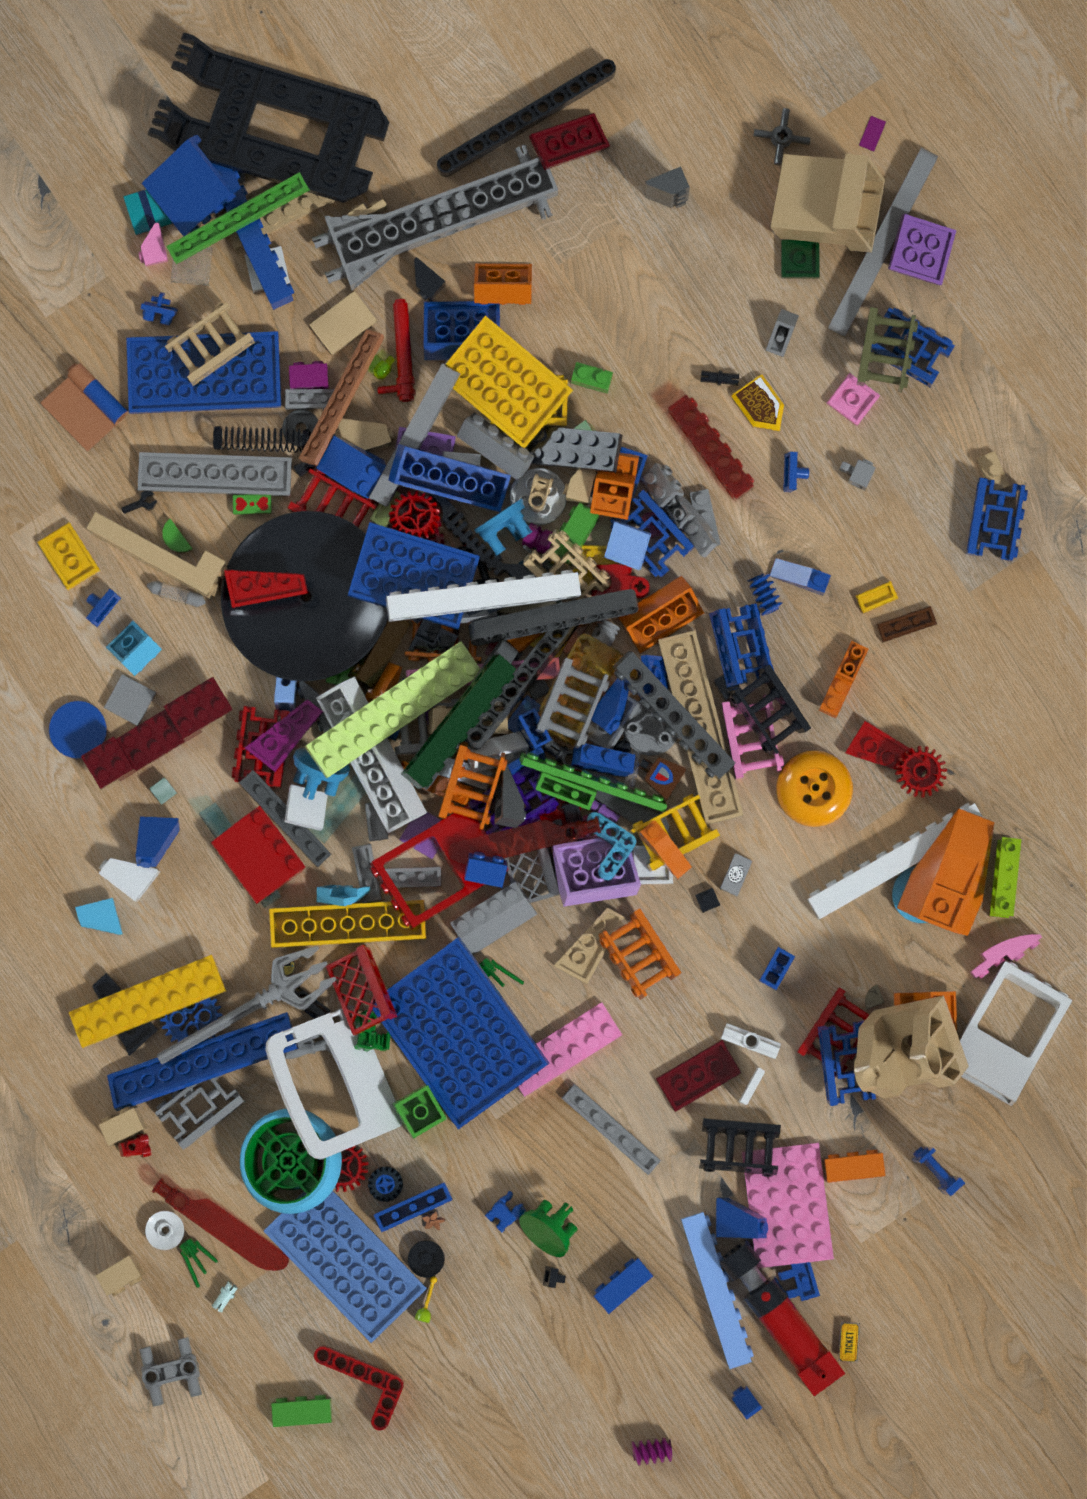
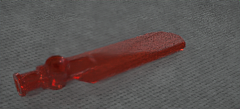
(521, 839)
(226, 1229)

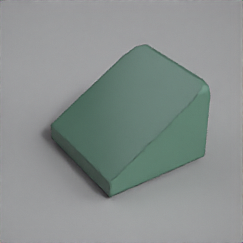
(163, 790)

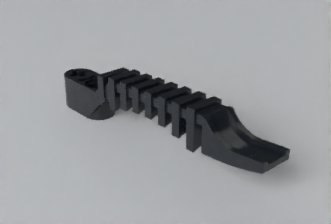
(514, 570)

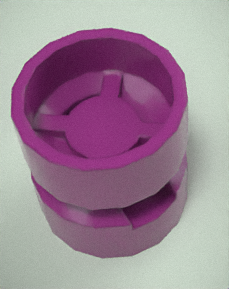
(537, 539)

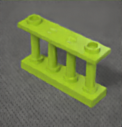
(1005, 877)

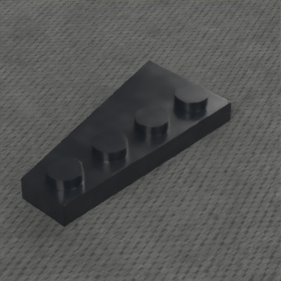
(134, 1037)

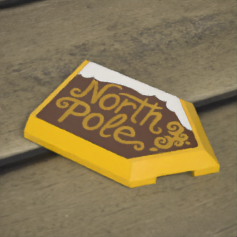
(760, 404)

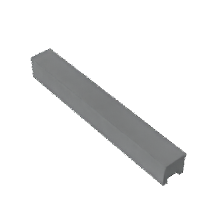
(418, 427)

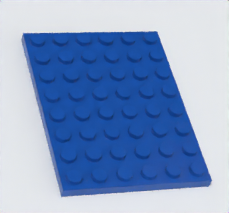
(460, 1034)

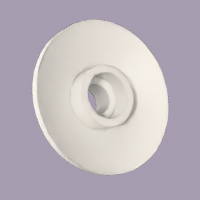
(157, 1237)

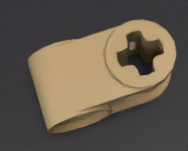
(540, 489)

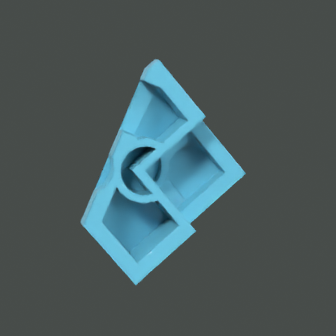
(341, 894)
(100, 916)

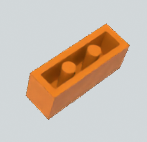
(854, 1166)

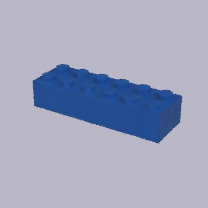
(449, 477)

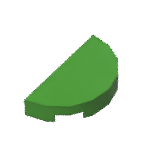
(174, 538)

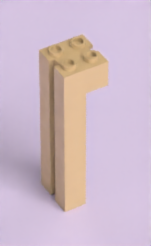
(201, 579)

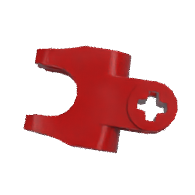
(622, 580)

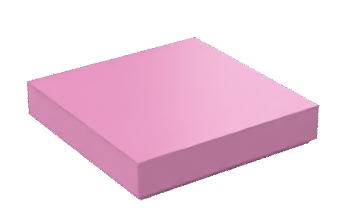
(853, 400)

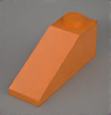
(665, 849)

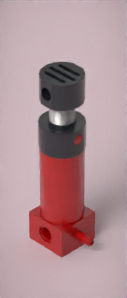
(782, 1320)

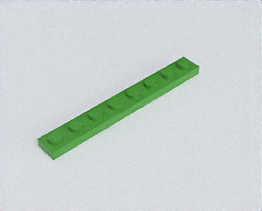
(238, 218)
(585, 778)

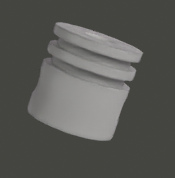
(605, 632)

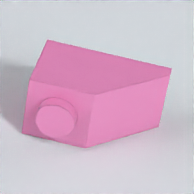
(153, 248)

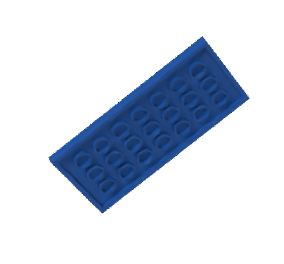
(161, 383)

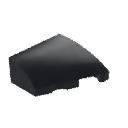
(434, 637)

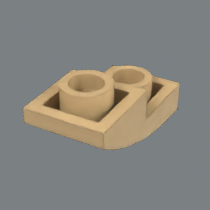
(375, 207)

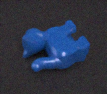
(503, 1213)

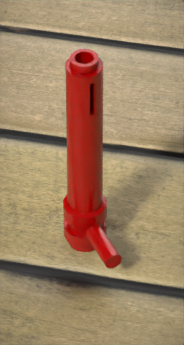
(405, 380)

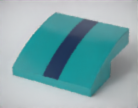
(144, 212)

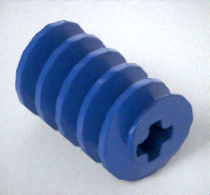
(765, 594)

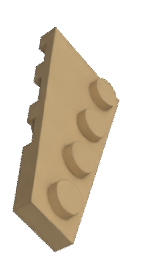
(587, 951)

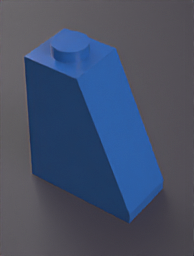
(154, 839)
(738, 1221)

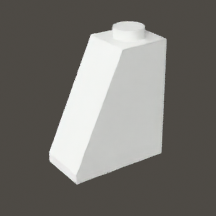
(128, 877)

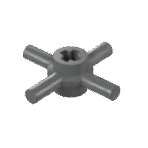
(775, 135)

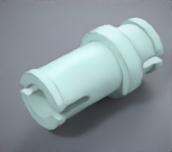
(226, 1294)

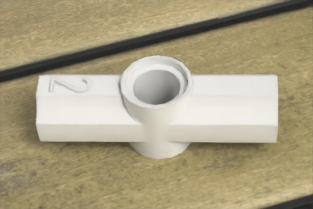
(763, 1045)

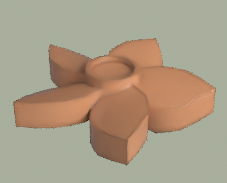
(432, 1220)

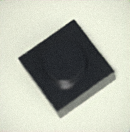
(707, 900)

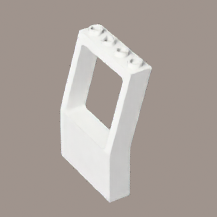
(992, 1063)

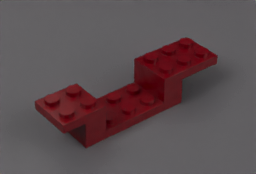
(158, 735)

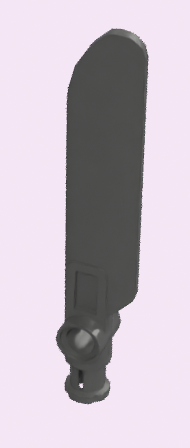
(629, 810)

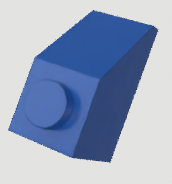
(746, 1402)

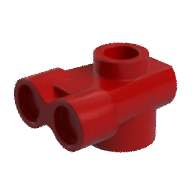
(139, 1145)

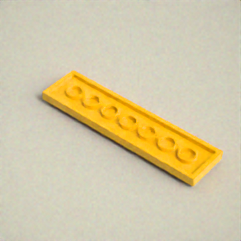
(147, 1001)

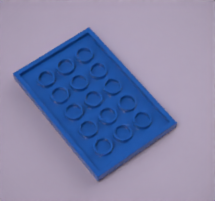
(405, 562)

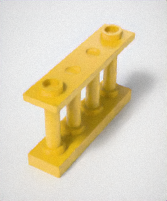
(690, 842)

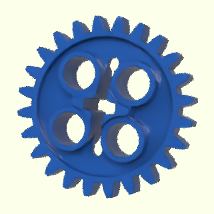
(174, 1029)

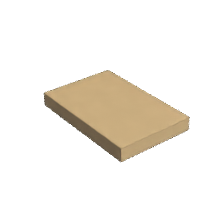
(343, 323)

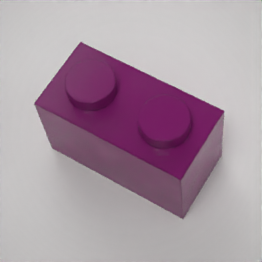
(309, 375)

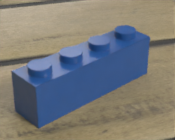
(413, 1207)

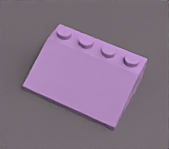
(578, 872)

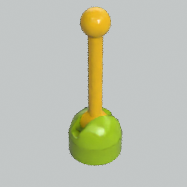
(424, 1314)

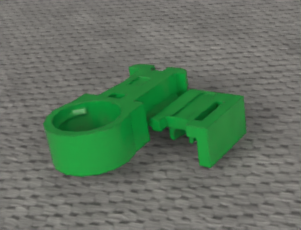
(371, 1038)

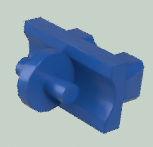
(167, 312)

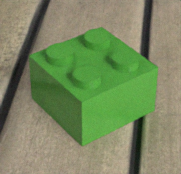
(419, 1111)

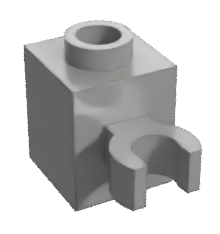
(860, 473)

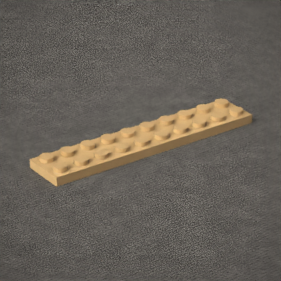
(692, 689)

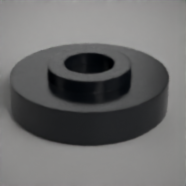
(426, 1258)

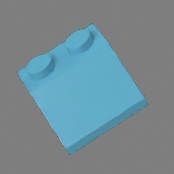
(133, 648)

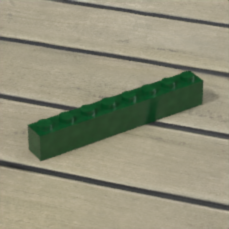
(458, 721)

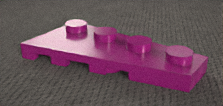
(283, 737)

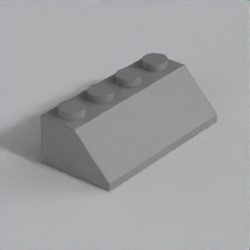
(494, 918)

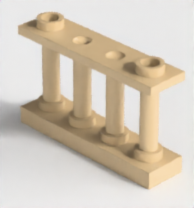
(227, 352)

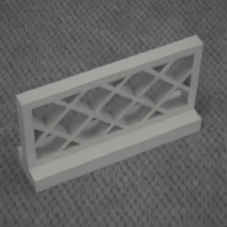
(549, 873)

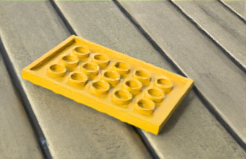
(507, 382)

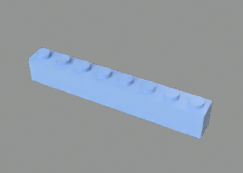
(716, 1290)

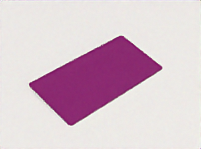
(872, 133)

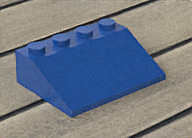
(451, 323)

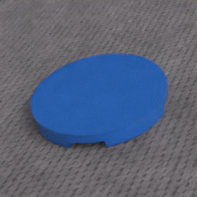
(77, 728)

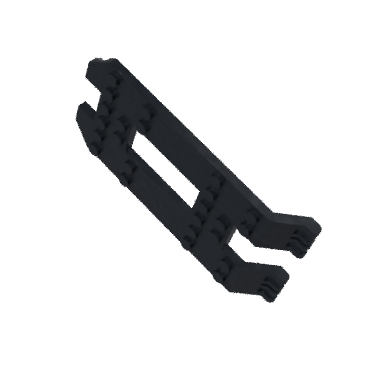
(244, 86)

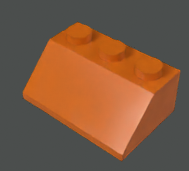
(503, 283)

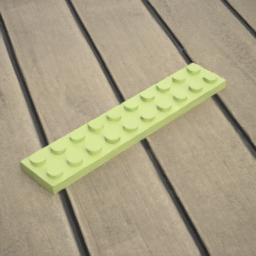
(393, 710)

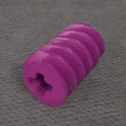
(652, 1451)

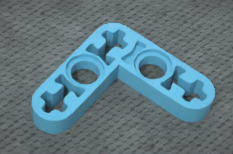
(618, 846)

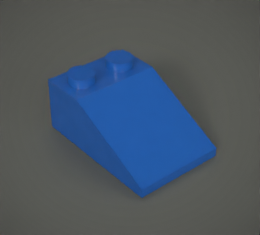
(351, 466)

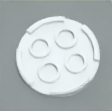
(555, 502)

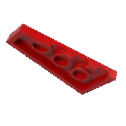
(878, 748)

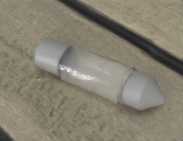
(176, 593)

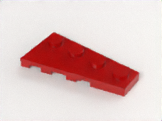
(260, 586)

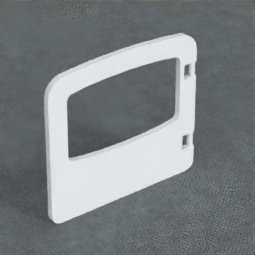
(360, 1072)

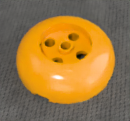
(818, 811)

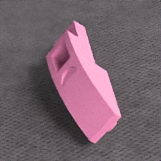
(1011, 948)

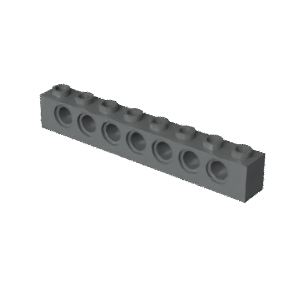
(722, 761)

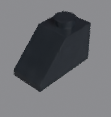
(427, 281)

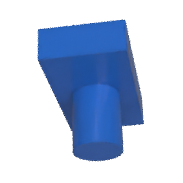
(792, 472)
(102, 606)

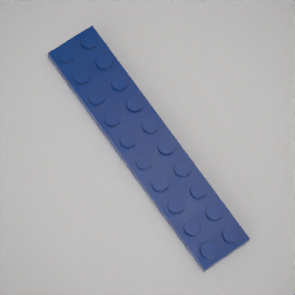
(197, 1064)

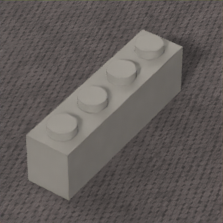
(495, 446)

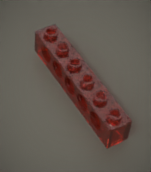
(688, 405)

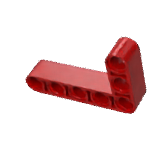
(366, 1377)

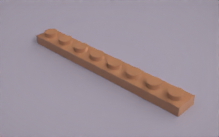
(341, 397)

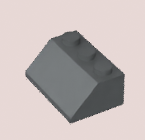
(668, 188)

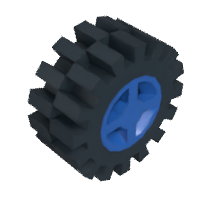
(378, 1185)

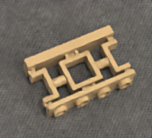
(578, 560)

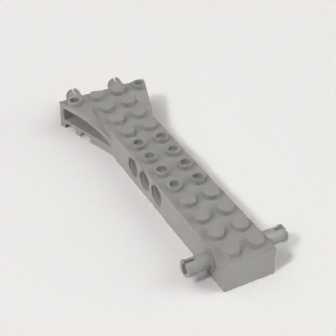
(372, 240)

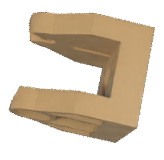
(888, 1063)

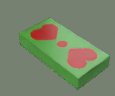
(252, 504)

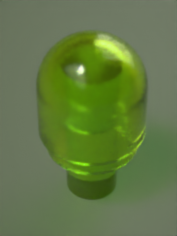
(383, 368)

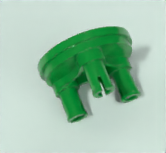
(547, 1231)

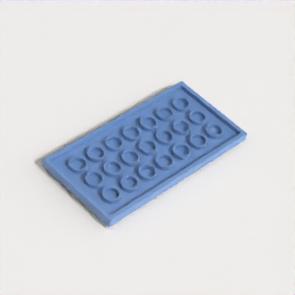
(347, 1264)

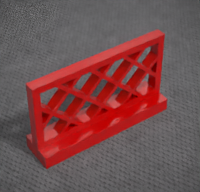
(376, 984)

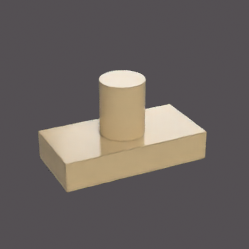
(993, 470)

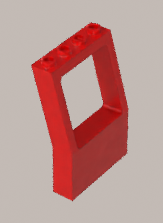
(444, 833)

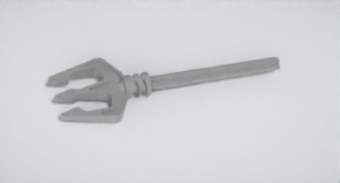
(281, 989)

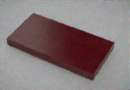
(569, 141)
(698, 1075)

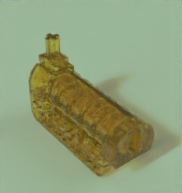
(595, 661)

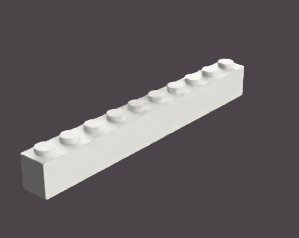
(483, 596)
(880, 870)

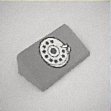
(736, 874)

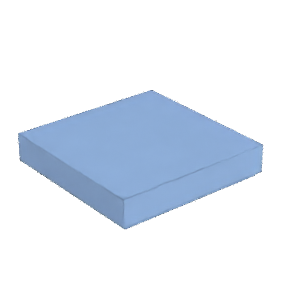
(627, 545)

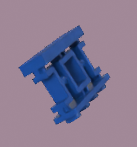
(927, 332)
(982, 517)
(662, 524)
(728, 644)
(833, 1065)

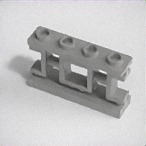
(208, 1117)

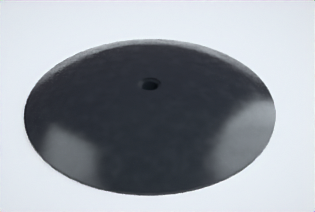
(296, 636)

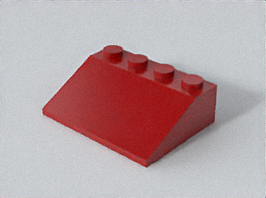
(258, 855)

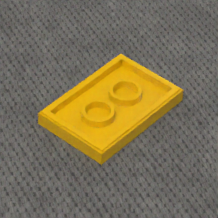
(68, 556)

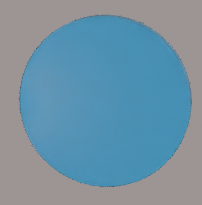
(509, 518)
(308, 768)

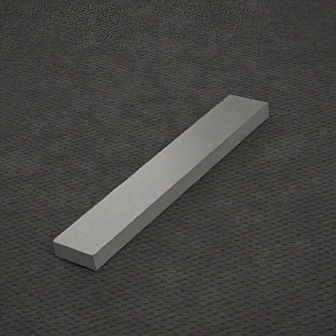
(611, 1129)

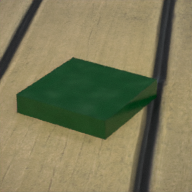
(800, 259)

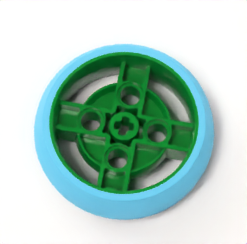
(264, 1187)

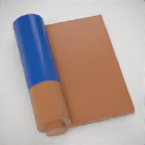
(84, 407)

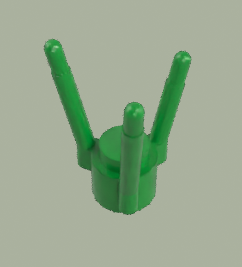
(489, 968)
(190, 1249)

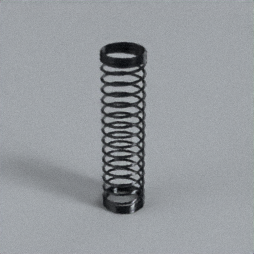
(217, 439)

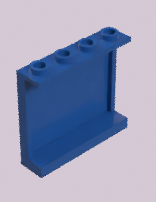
(189, 187)

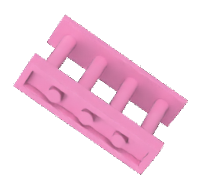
(737, 749)

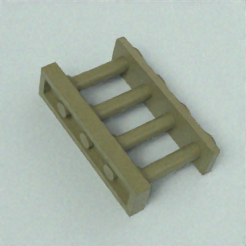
(872, 338)

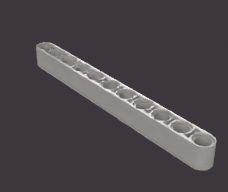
(883, 242)

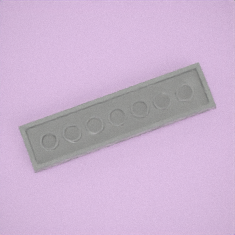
(214, 474)

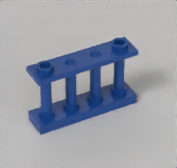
(948, 1183)

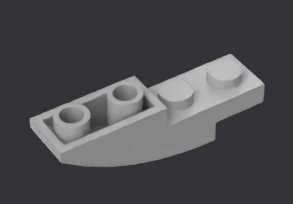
(692, 523)

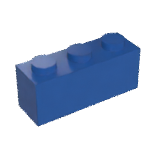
(603, 760)
(622, 1284)

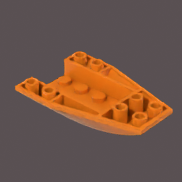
(951, 875)

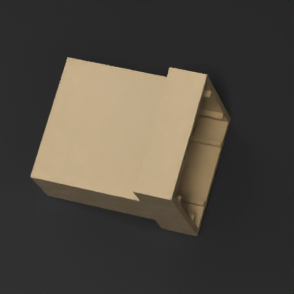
(829, 200)

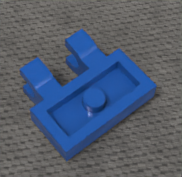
(804, 1281)

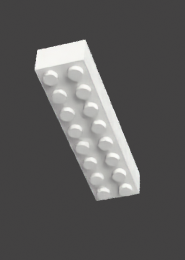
(378, 767)

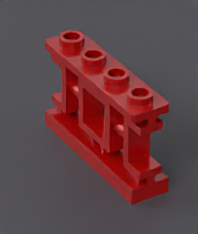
(241, 734)

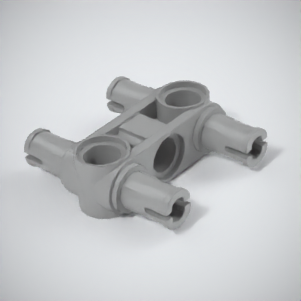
(170, 1371)

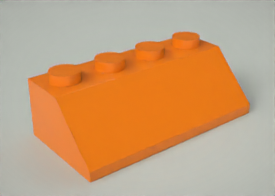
(662, 614)

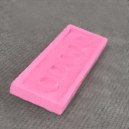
(572, 1045)

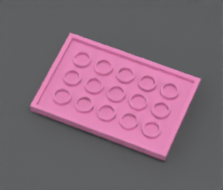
(793, 1207)

